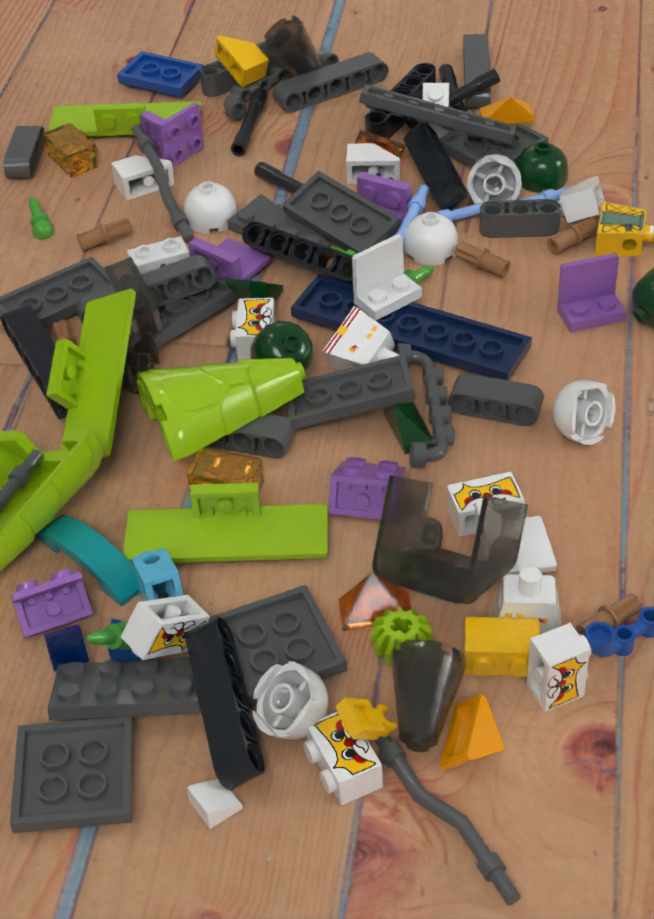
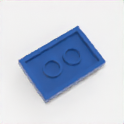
(160, 74)

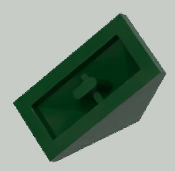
(254, 289)
(408, 425)

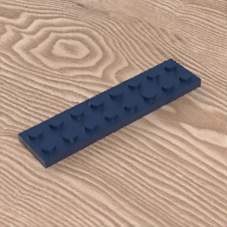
(434, 332)

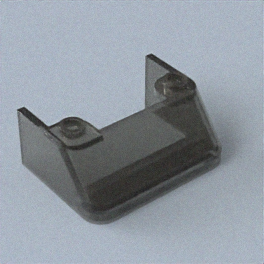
(411, 541)

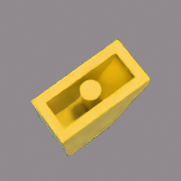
(241, 59)

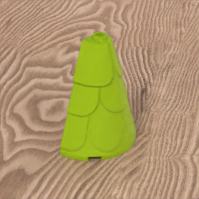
(215, 398)
(50, 488)

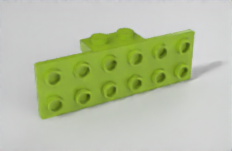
(111, 118)
(91, 375)
(229, 526)

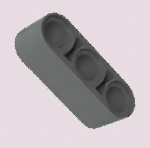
(24, 152)
(519, 218)
(496, 399)
(263, 437)

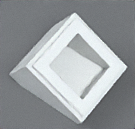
(213, 802)

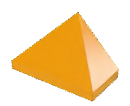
(509, 111)
(471, 733)

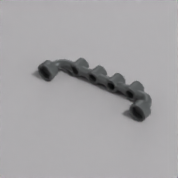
(235, 103)
(438, 415)

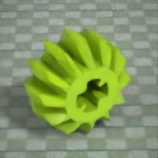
(397, 628)

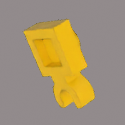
(363, 720)

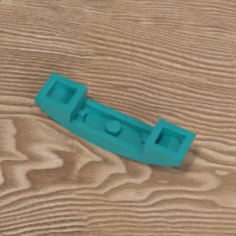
(93, 554)

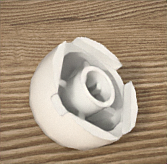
(494, 179)
(209, 207)
(430, 239)
(584, 411)
(289, 701)

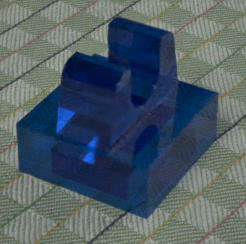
(66, 646)

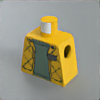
(622, 230)

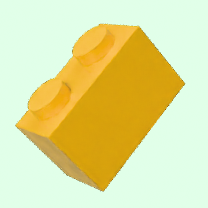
(498, 645)

